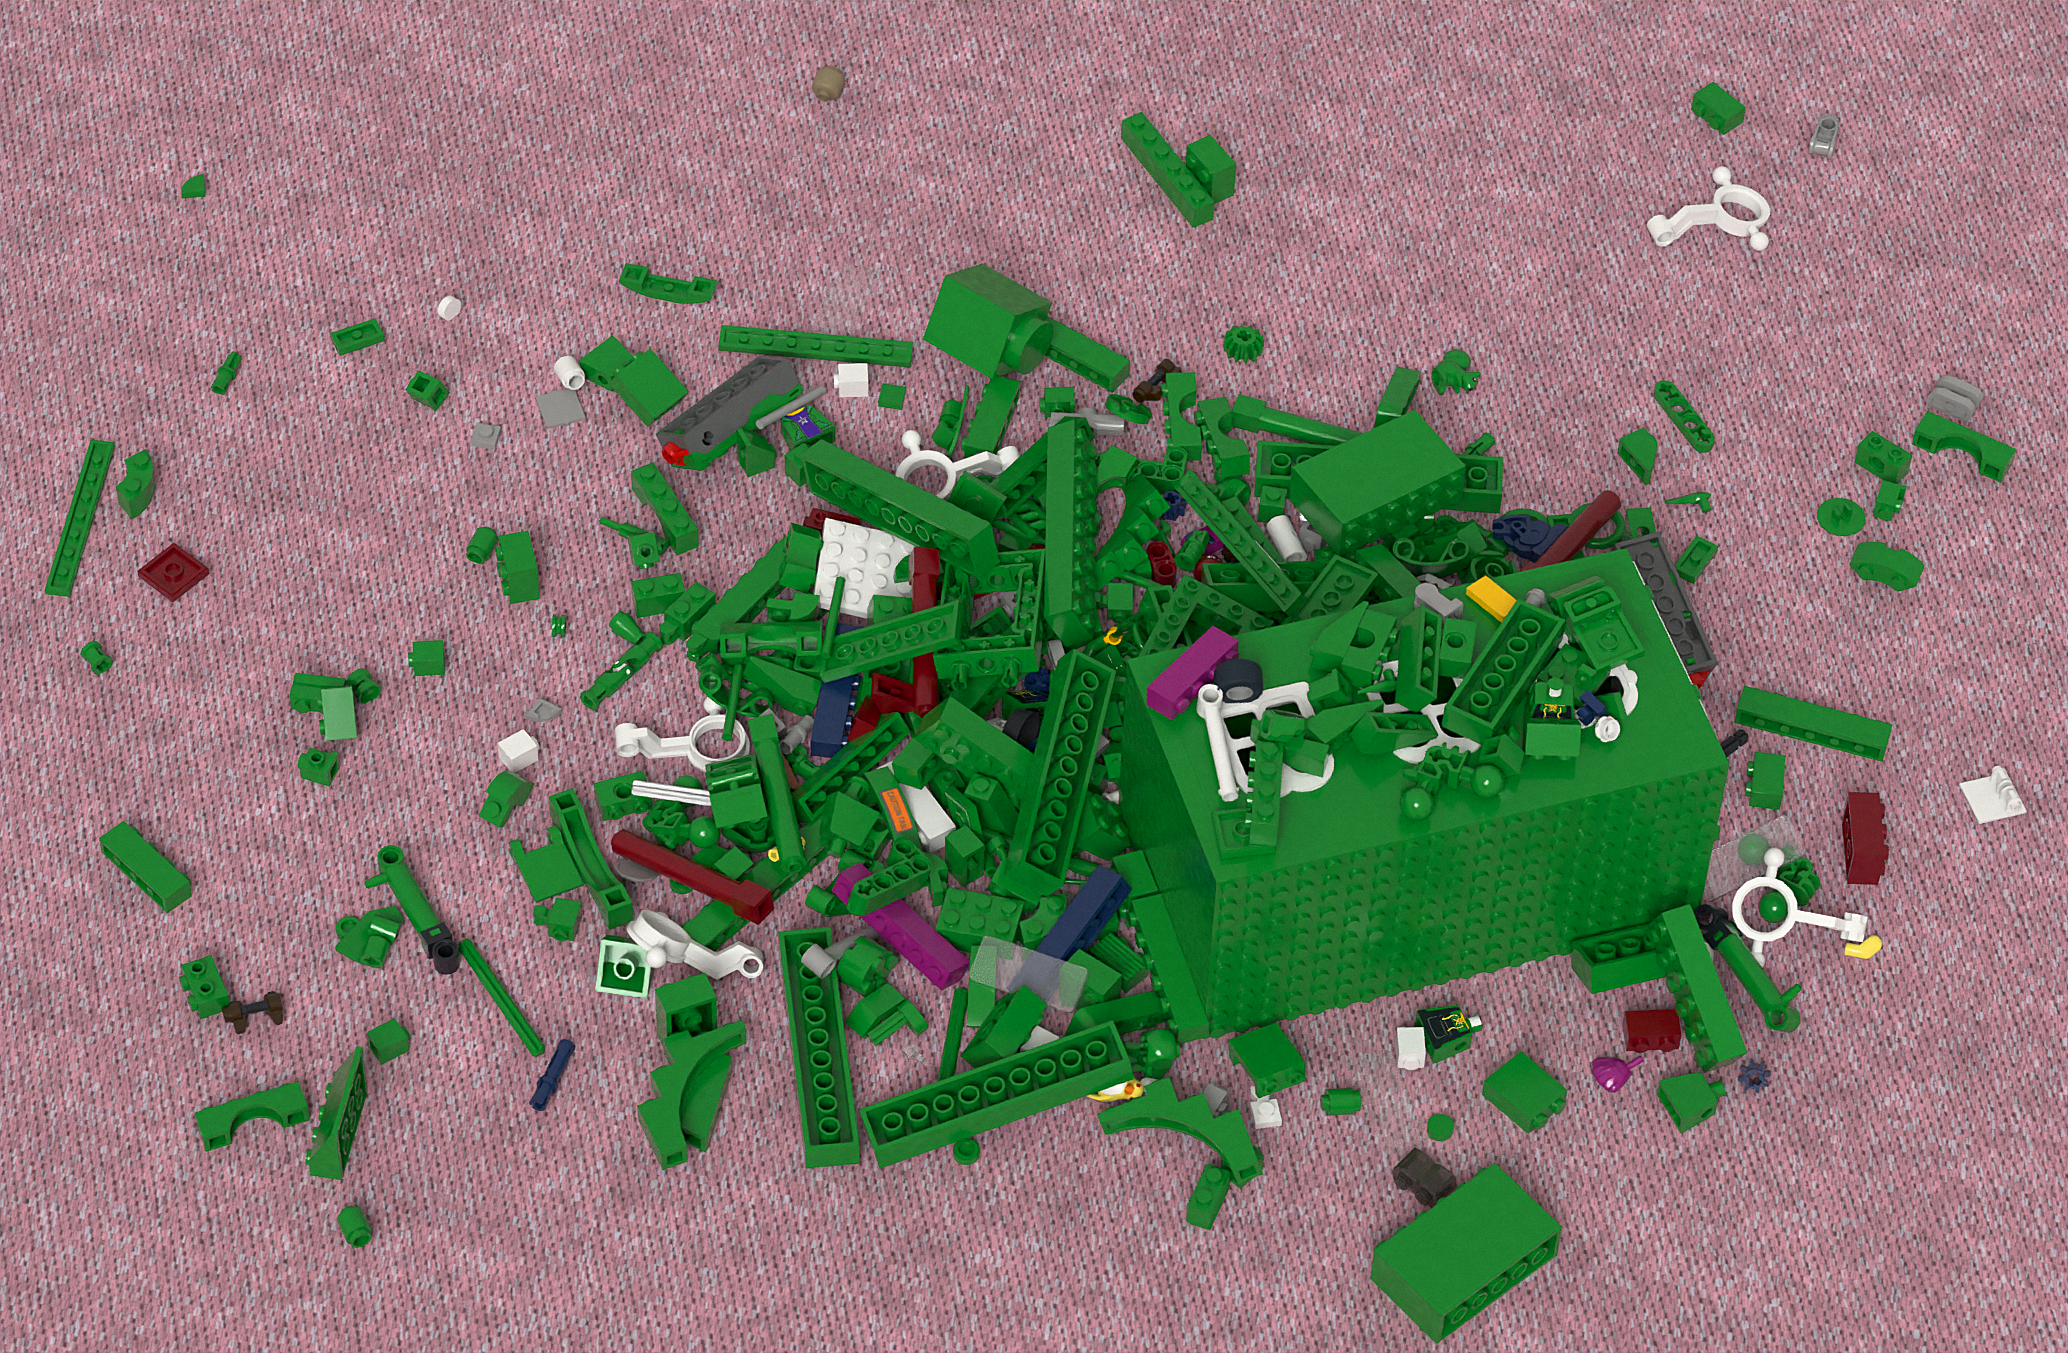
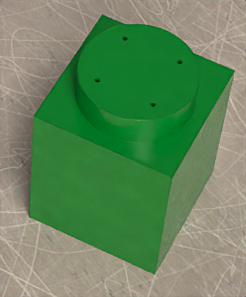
(990, 322)

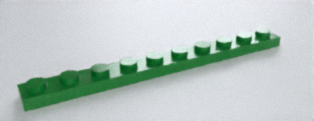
(1240, 542)

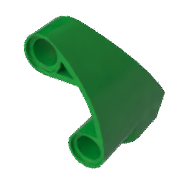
(1418, 564)
(710, 682)
(825, 900)

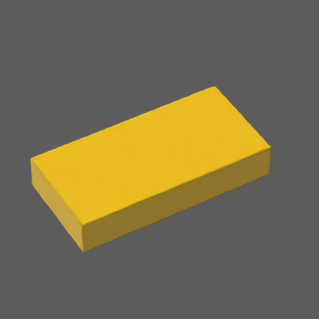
(1491, 597)

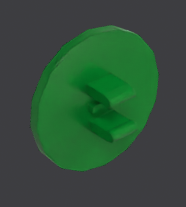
(1841, 517)

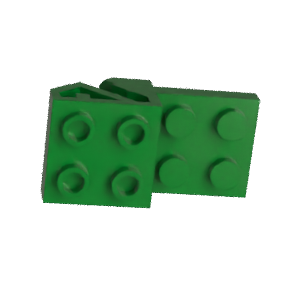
(1596, 623)
(735, 791)

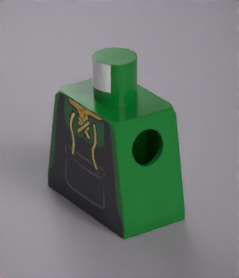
(1025, 700)
(1551, 700)
(1446, 1031)

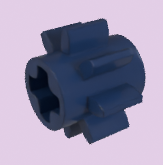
(1177, 506)
(1038, 681)
(1757, 1082)

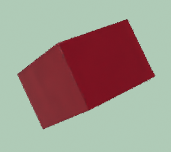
(891, 694)

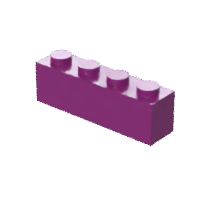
(1193, 669)

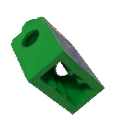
(807, 427)

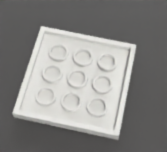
(866, 562)

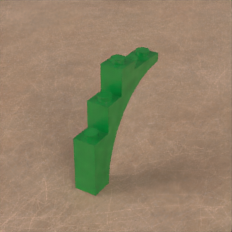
(1135, 528)
(671, 1084)
(1192, 1117)

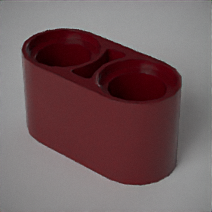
(1162, 564)

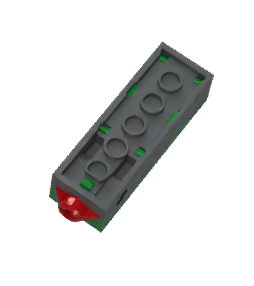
(740, 401)
(1672, 604)

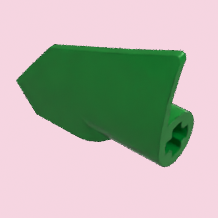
(950, 423)
(372, 937)

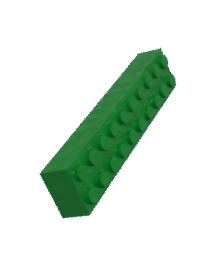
(1481, 482)
(900, 508)
(1070, 533)
(1060, 773)
(818, 1053)
(996, 1094)

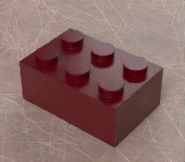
(1864, 838)

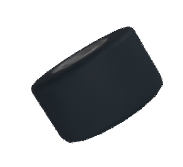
(1239, 680)

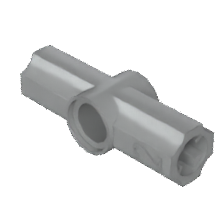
(1099, 423)

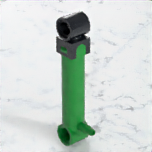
(434, 935)
(1726, 939)

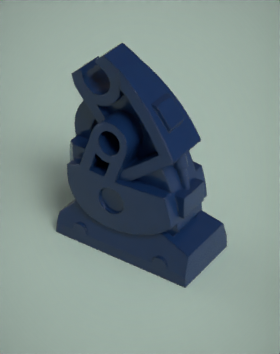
(1526, 537)

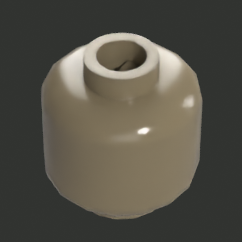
(828, 83)

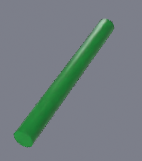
(833, 617)
(732, 702)

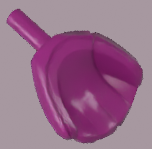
(1613, 1072)

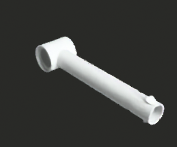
(1211, 713)

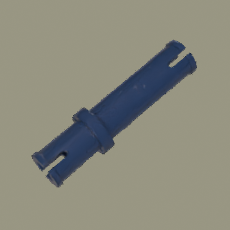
(549, 1081)

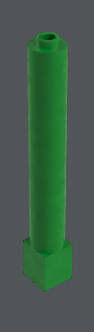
(1253, 415)
(777, 794)

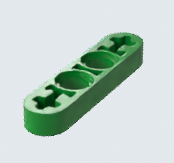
(1687, 415)

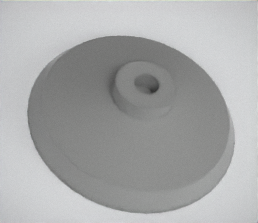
(634, 871)

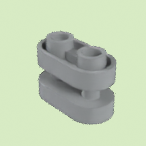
(1955, 397)

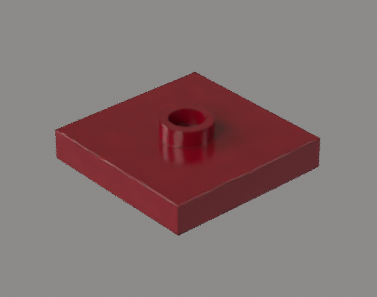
(173, 572)

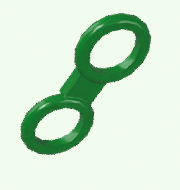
(1568, 519)

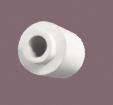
(569, 372)

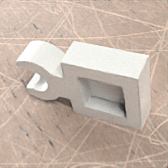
(1264, 1111)

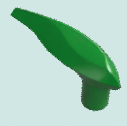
(1695, 498)
(1386, 685)

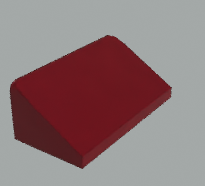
(864, 719)

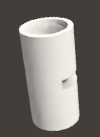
(1286, 539)

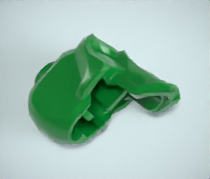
(1154, 1053)

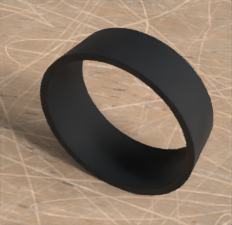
(1025, 723)

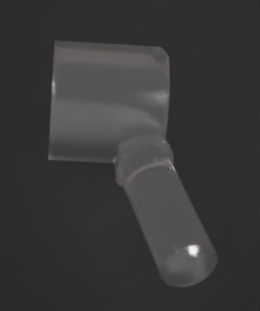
(912, 1052)

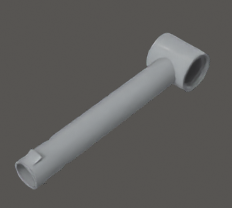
(823, 961)

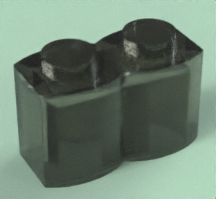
(1423, 1178)

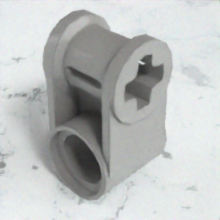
(1825, 136)

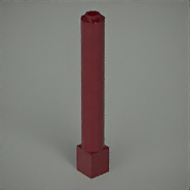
(1580, 531)
(923, 582)
(745, 898)

